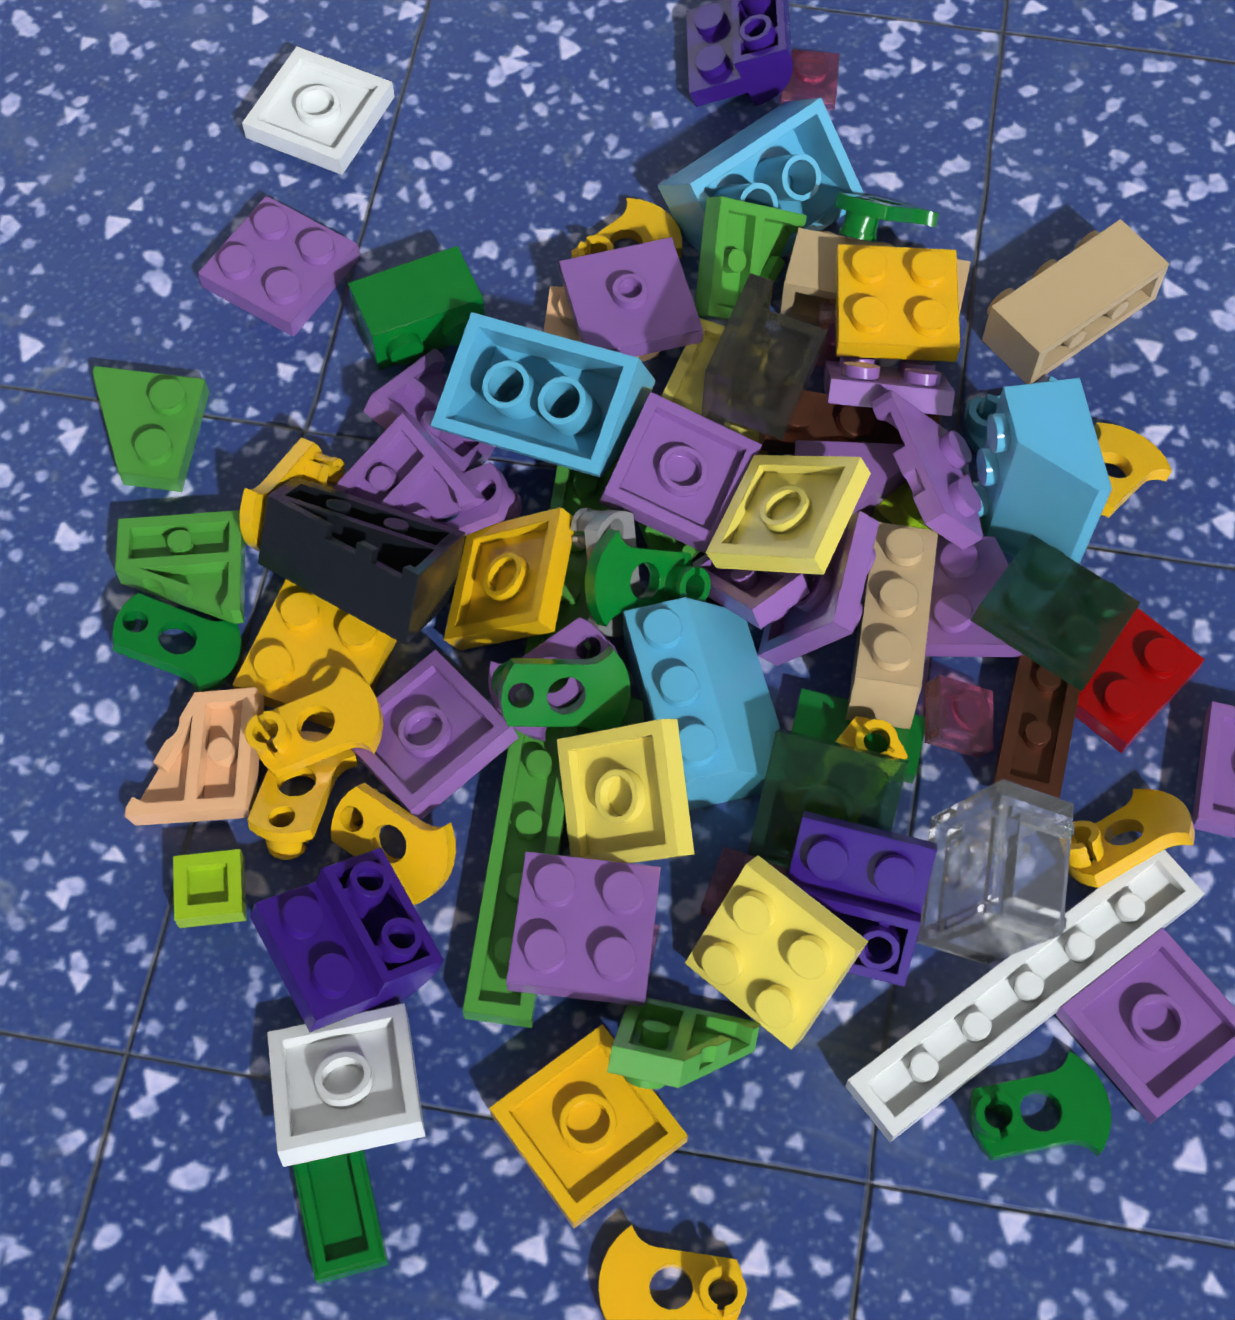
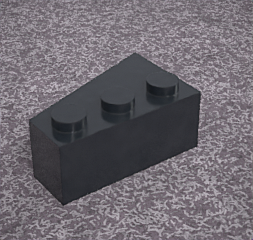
(361, 556)

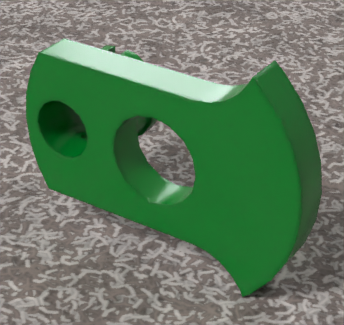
(866, 210)
(611, 569)
(204, 666)
(600, 704)
(1074, 1090)

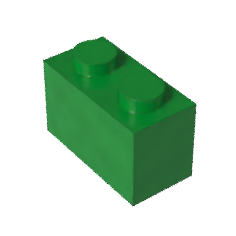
(415, 307)

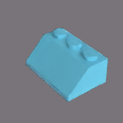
(779, 161)
(542, 395)
(1042, 469)
(704, 670)

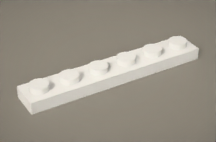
(1020, 995)

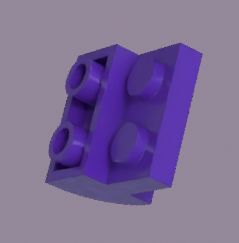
(738, 50)
(870, 883)
(347, 940)

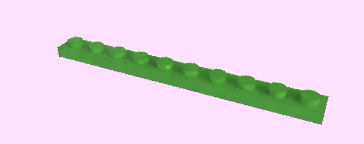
(530, 798)

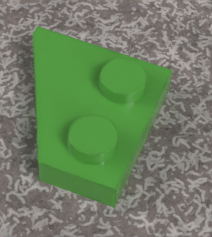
(737, 242)
(151, 424)
(186, 560)
(677, 1043)

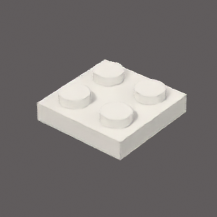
(318, 110)
(344, 1086)

